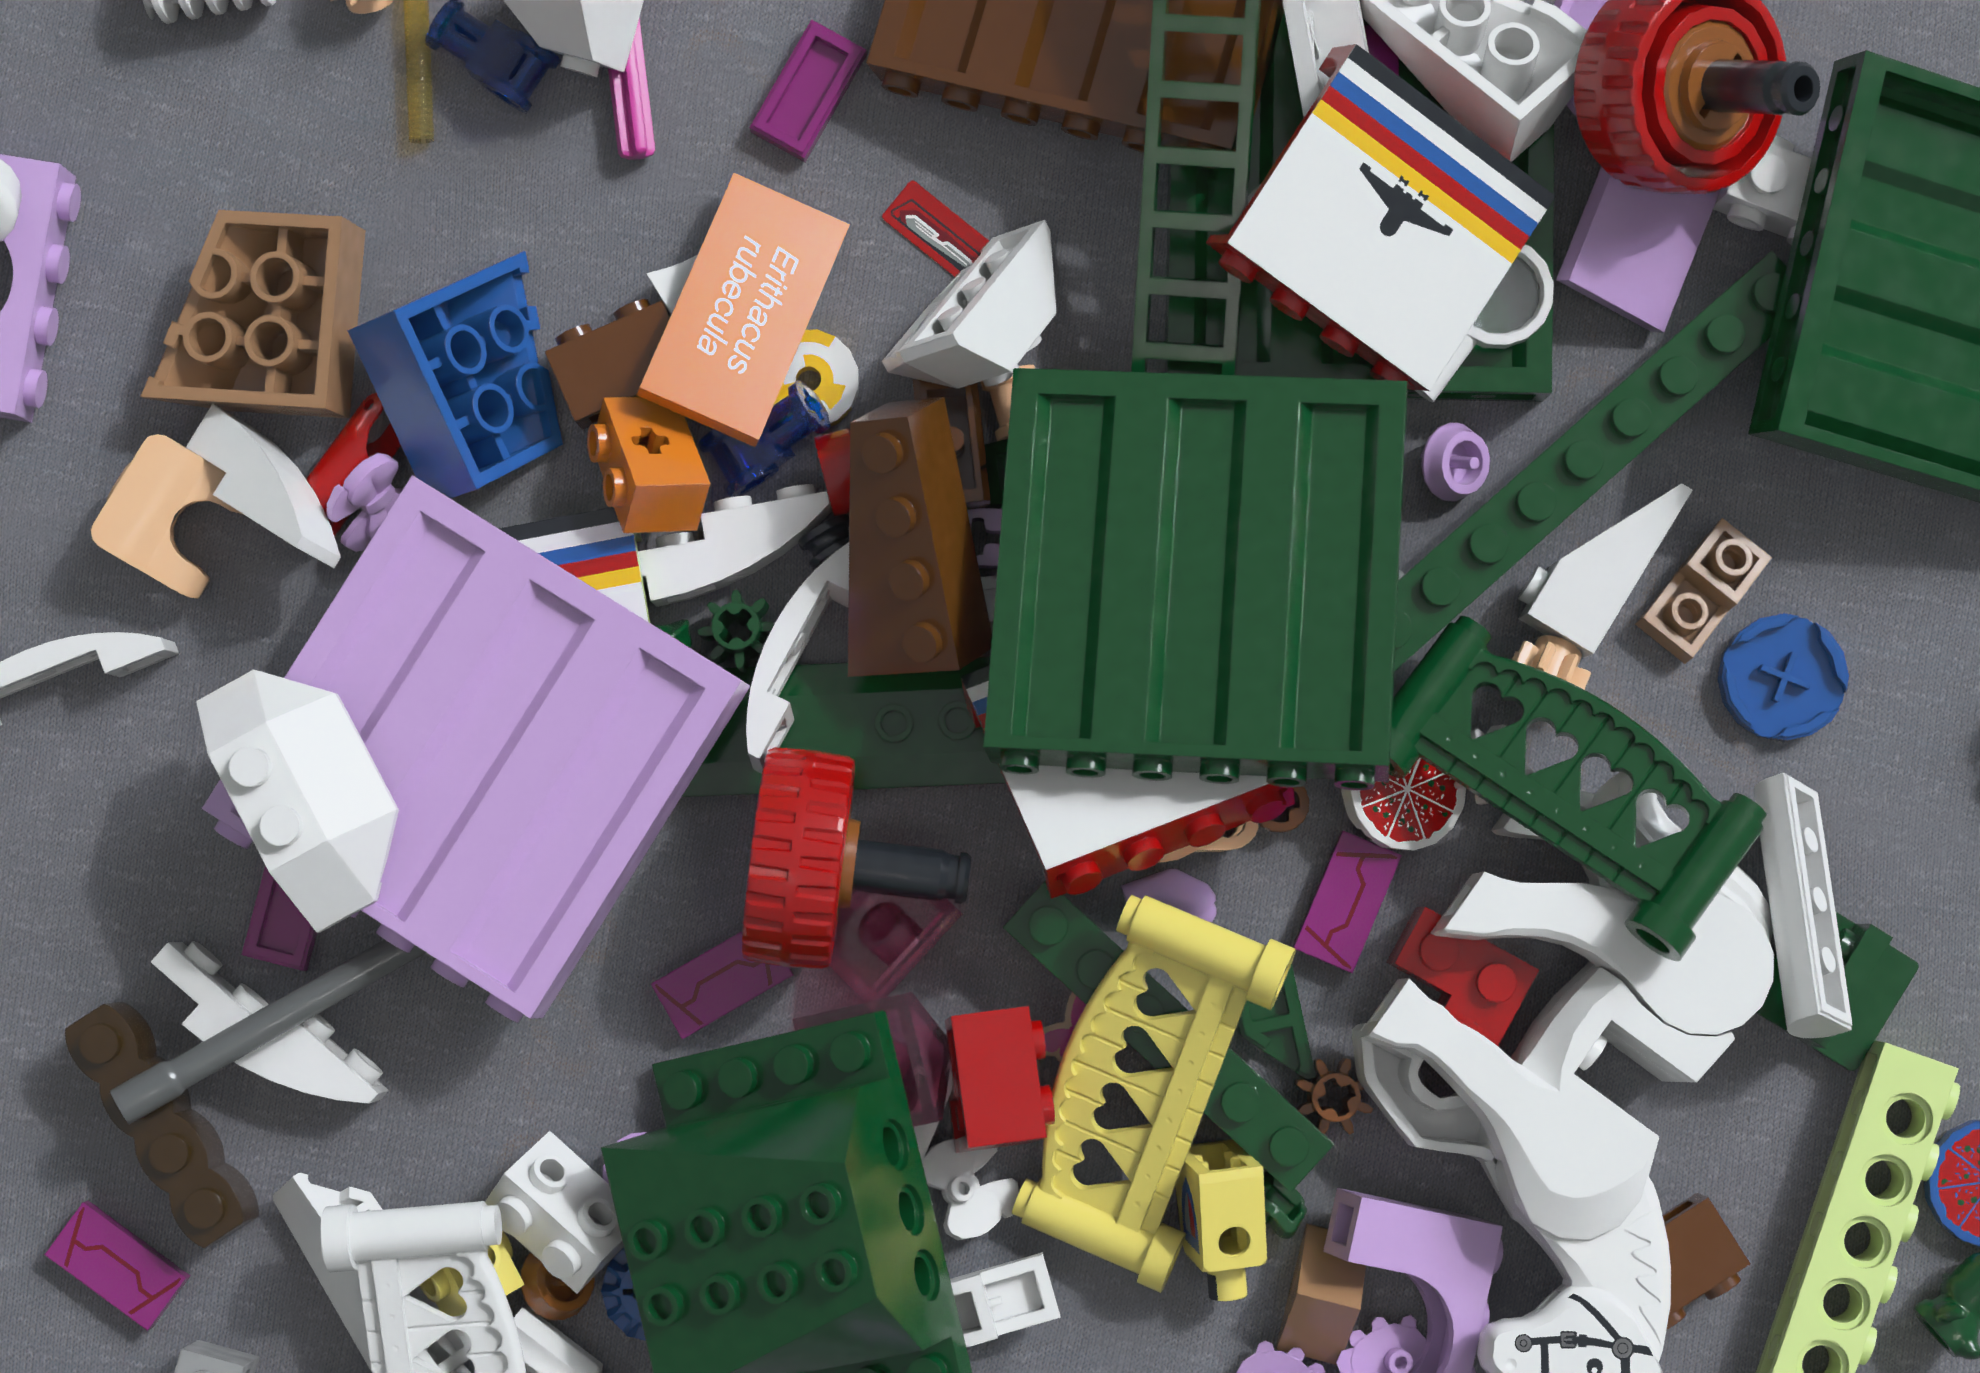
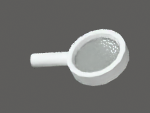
(1510, 315)

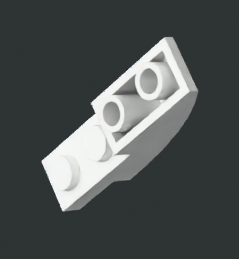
(736, 543)
(297, 1059)
(1004, 1299)

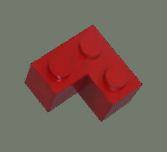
(1476, 978)
(997, 1080)

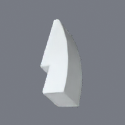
(264, 484)

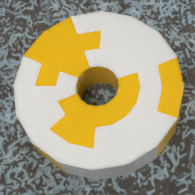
(837, 370)

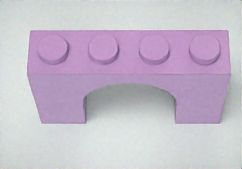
(38, 264)
(1442, 1254)

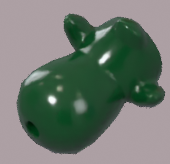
(1955, 1313)

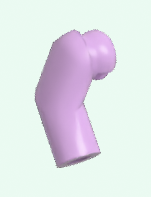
(1176, 890)

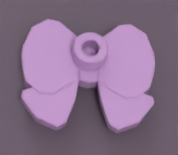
(371, 490)

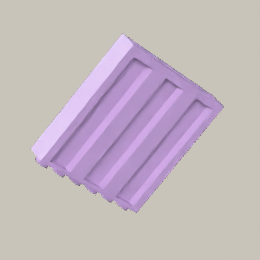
(519, 736)

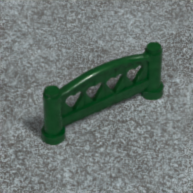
(1668, 877)

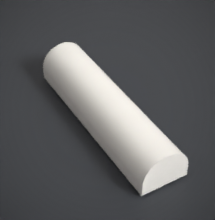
(1802, 909)

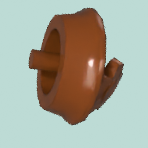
(550, 1295)

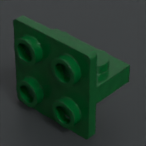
(1874, 981)

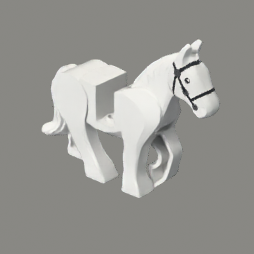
(1549, 1141)

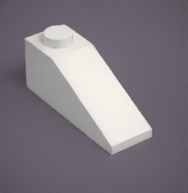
(1590, 585)

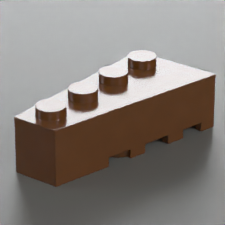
(910, 547)

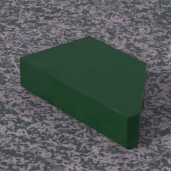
(1281, 1029)

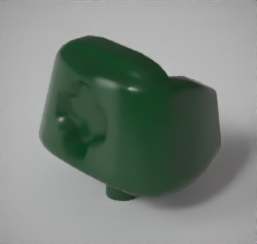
(1282, 1208)

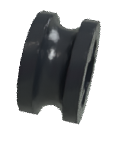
(826, 539)

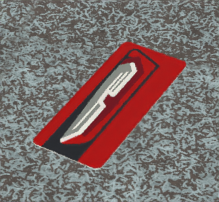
(934, 228)

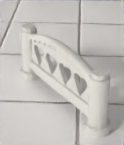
(401, 1251)

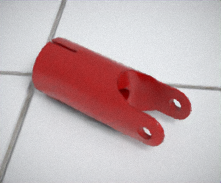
(350, 450)

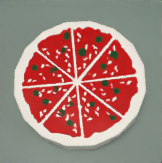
(1407, 810)

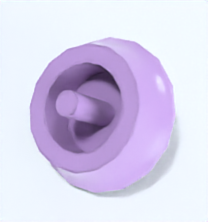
(1454, 462)

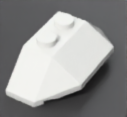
(983, 315)
(302, 791)

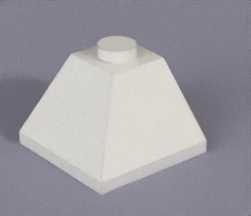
(582, 30)

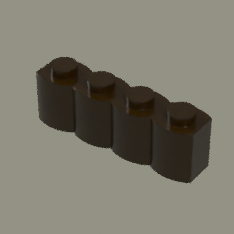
(173, 1142)

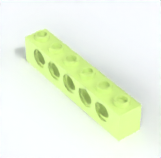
(1844, 1200)

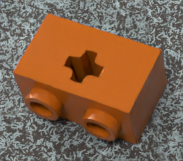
(648, 466)

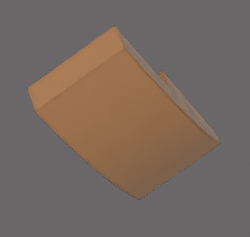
(1703, 590)

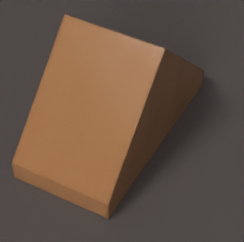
(1321, 1300)

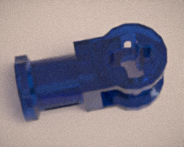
(499, 58)
(787, 424)

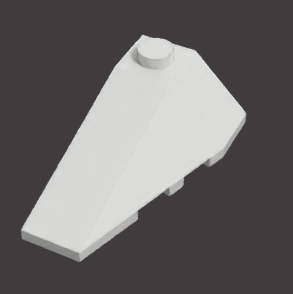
(1487, 62)

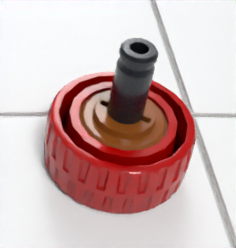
(1685, 91)
(812, 860)

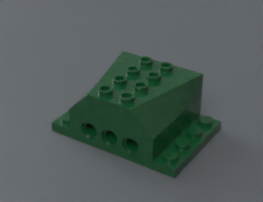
(786, 1212)

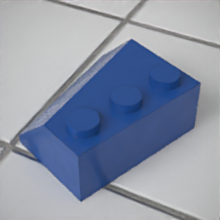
(464, 379)

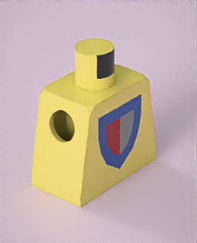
(1223, 1215)

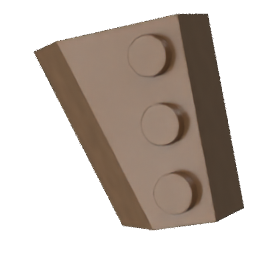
(267, 318)

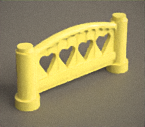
(1217, 977)

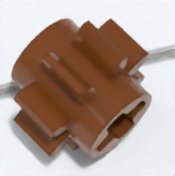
(1316, 1090)

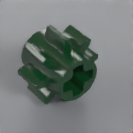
(743, 615)

